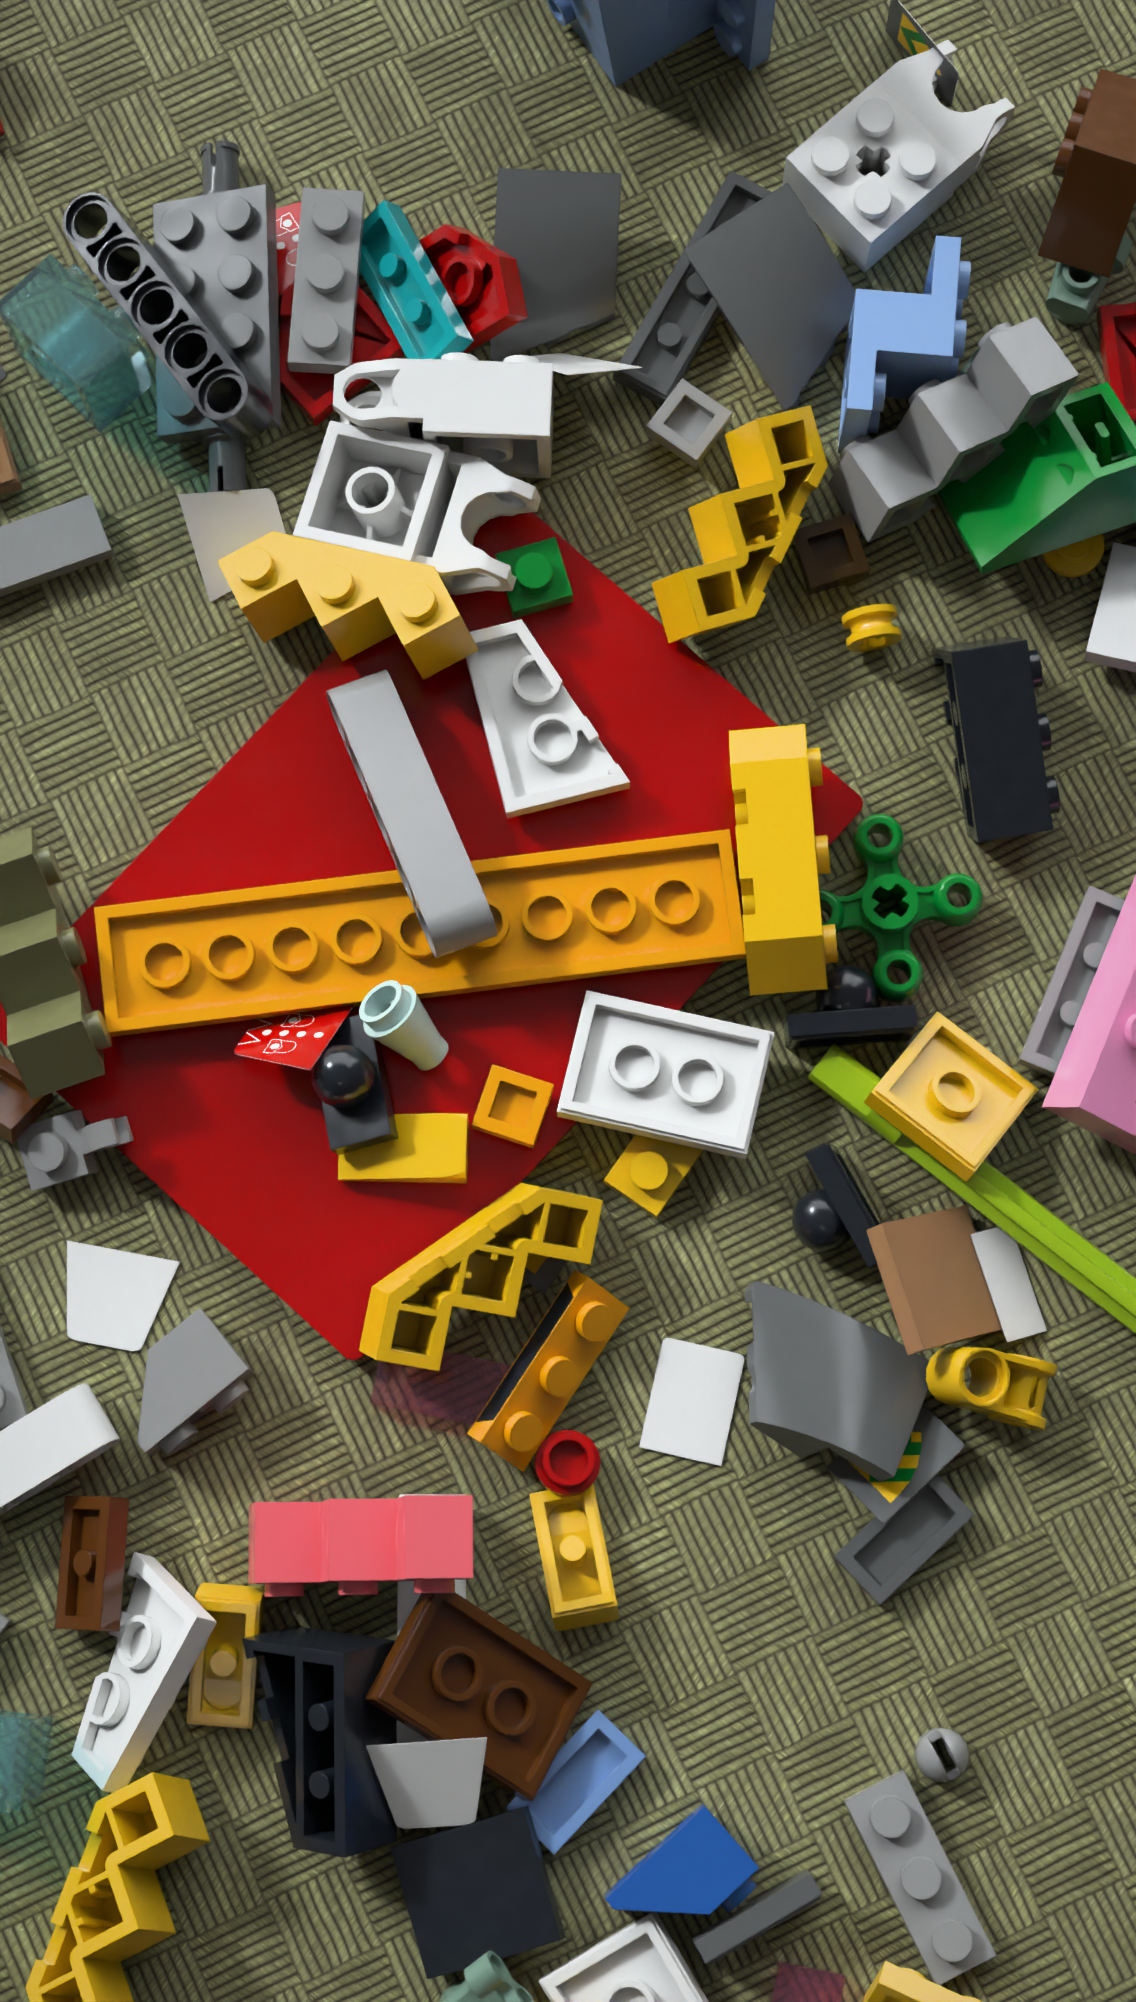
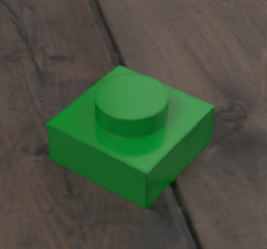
(539, 580)

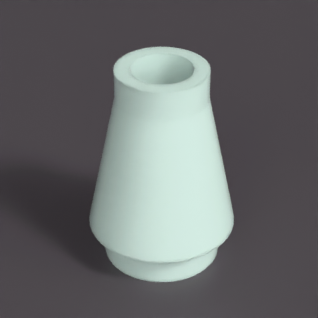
(399, 1021)

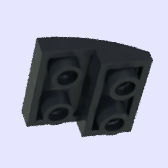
(477, 1891)

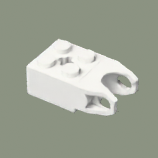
(905, 147)
(460, 402)
(411, 504)

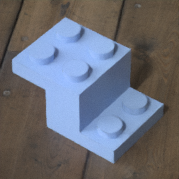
(903, 340)

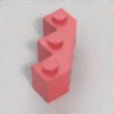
(361, 1544)

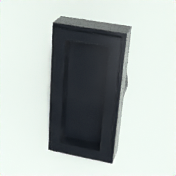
(849, 1015)
(354, 1090)
(832, 1215)

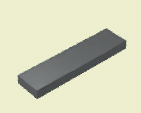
(684, 307)

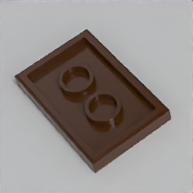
(476, 1678)

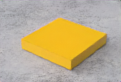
(951, 1096)

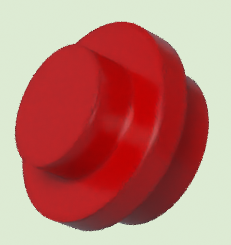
(567, 1463)

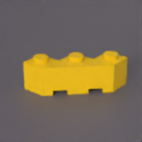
(747, 528)
(352, 594)
(780, 859)
(474, 1269)
(114, 1896)

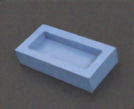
(580, 1780)

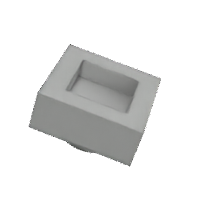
(689, 423)

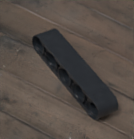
(187, 330)

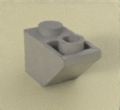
(185, 1379)

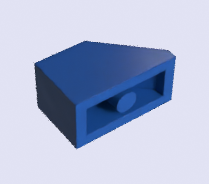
(688, 1871)

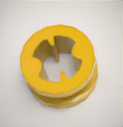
(871, 627)

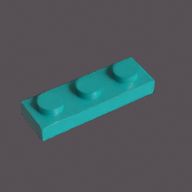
(409, 287)

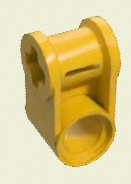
(1001, 1384)

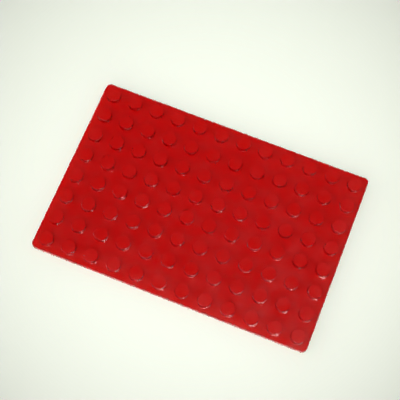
(249, 1136)

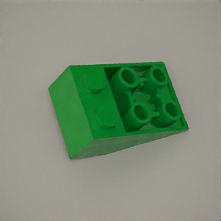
(1051, 483)

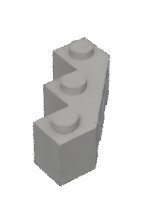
(953, 428)

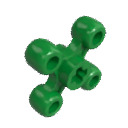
(915, 906)

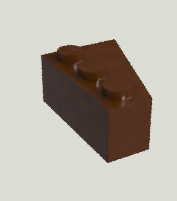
(1097, 177)

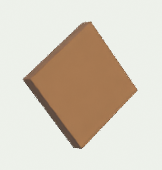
(934, 1279)

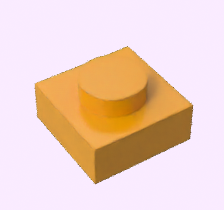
(512, 1106)

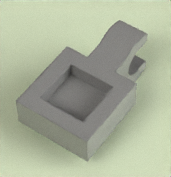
(65, 1147)

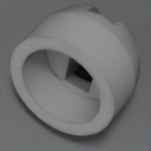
(928, 1760)

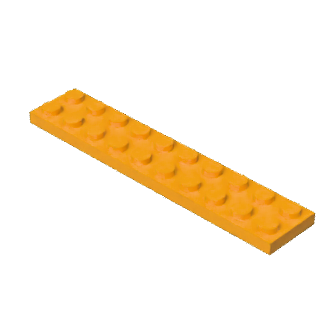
(342, 936)

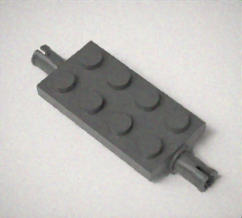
(227, 261)

